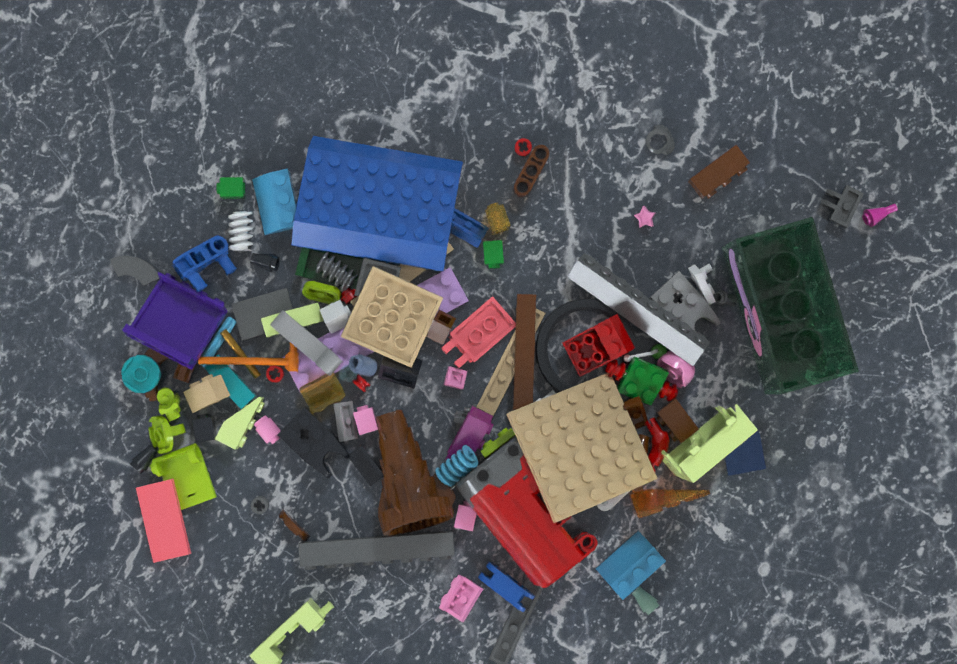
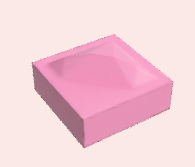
(455, 378)

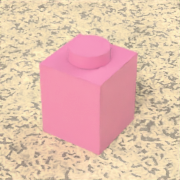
(365, 419)
(465, 517)

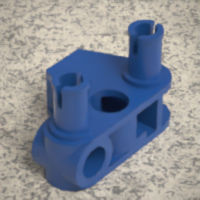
(198, 258)

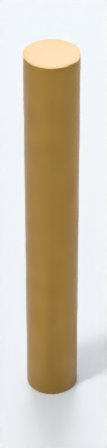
(239, 352)

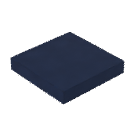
(746, 456)

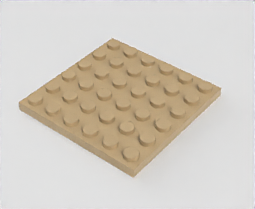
(581, 447)

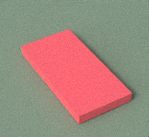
(163, 520)

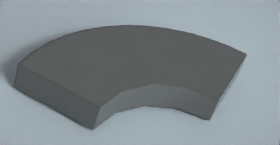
(135, 267)

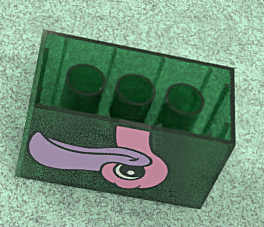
(789, 307)

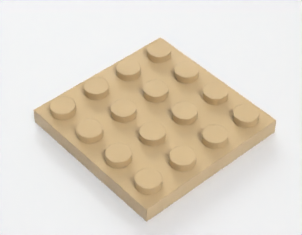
(391, 316)

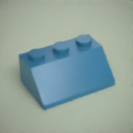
(275, 201)
(630, 565)

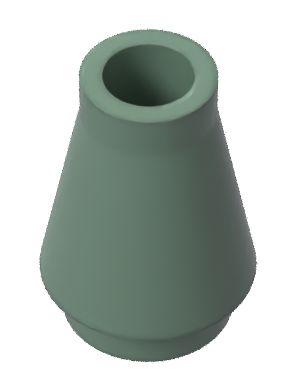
(645, 600)

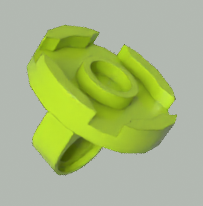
(162, 434)

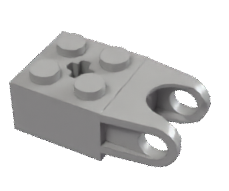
(692, 302)

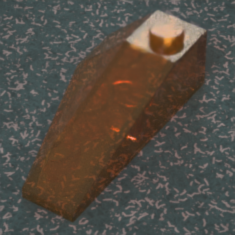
(652, 500)

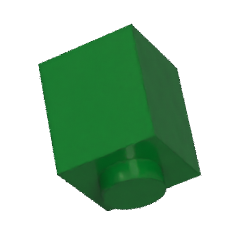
(231, 188)
(493, 254)

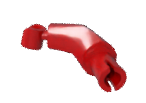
(660, 442)

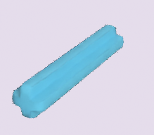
(218, 340)

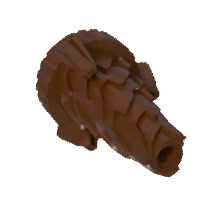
(409, 494)

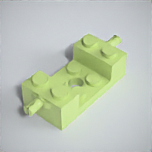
(308, 615)

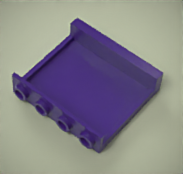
(177, 321)

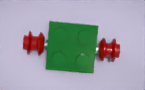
(642, 380)

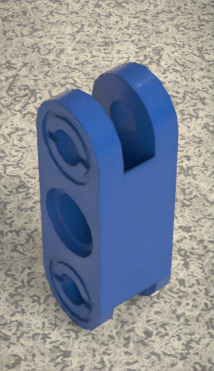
(506, 586)

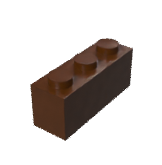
(719, 172)

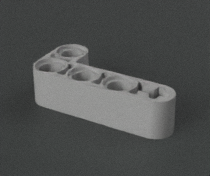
(306, 342)

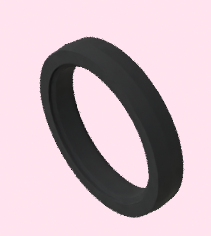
(550, 322)

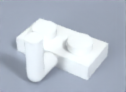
(699, 277)

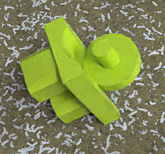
(169, 403)

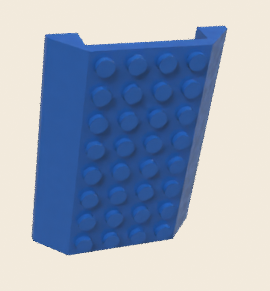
(376, 203)

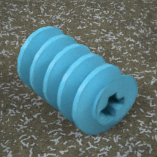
(457, 466)

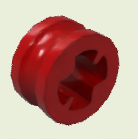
(529, 147)
(272, 368)
(361, 383)

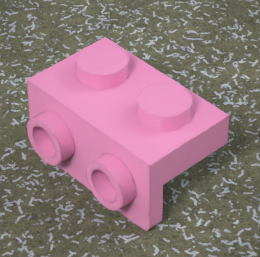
(460, 597)

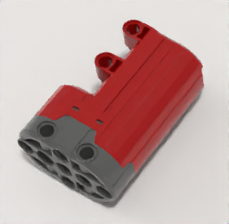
(508, 504)

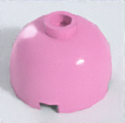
(679, 370)

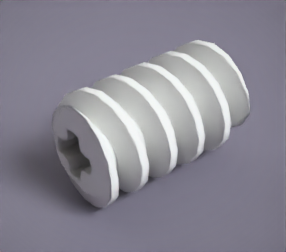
(240, 231)

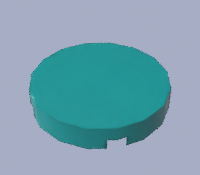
(141, 373)

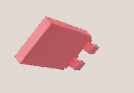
(480, 332)

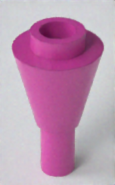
(875, 215)

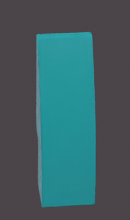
(238, 390)

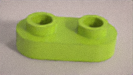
(321, 292)

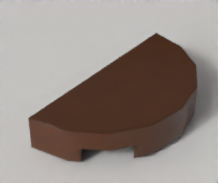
(293, 525)

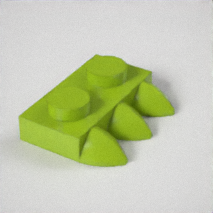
(491, 446)

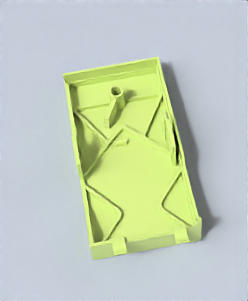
(709, 444)

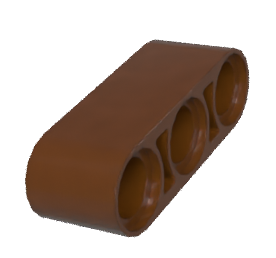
(534, 162)

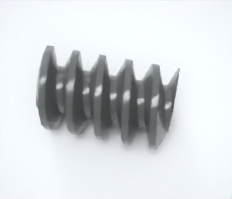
(336, 272)

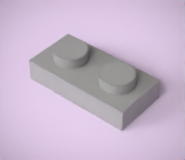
(345, 421)

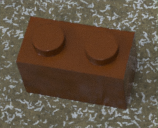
(677, 421)

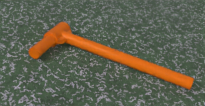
(290, 361)

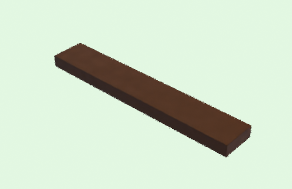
(524, 350)

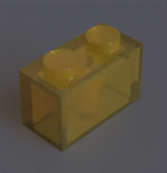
(497, 218)

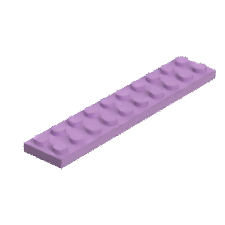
(442, 284)

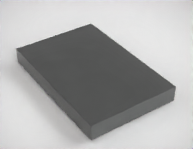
(250, 311)

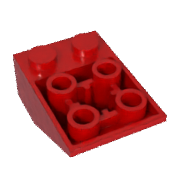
(598, 345)

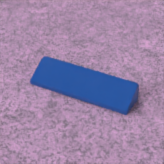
(468, 228)

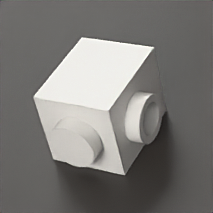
(335, 316)

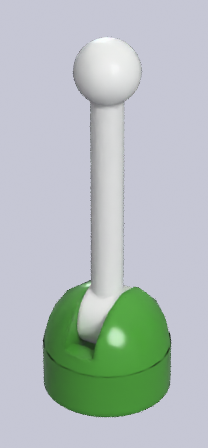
(657, 352)

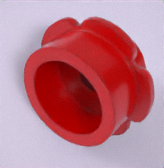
(348, 295)

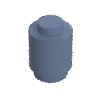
(363, 365)

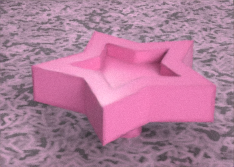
(645, 217)

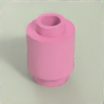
(267, 430)

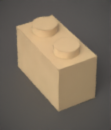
(206, 393)

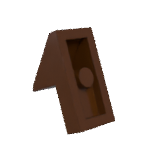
(636, 411)

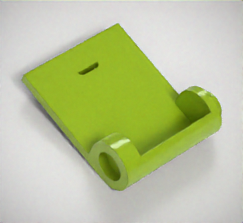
(189, 474)

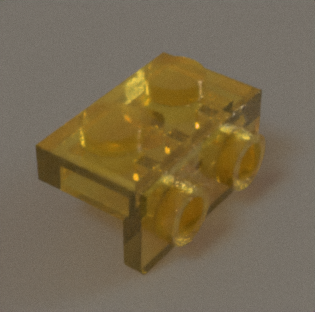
(322, 392)

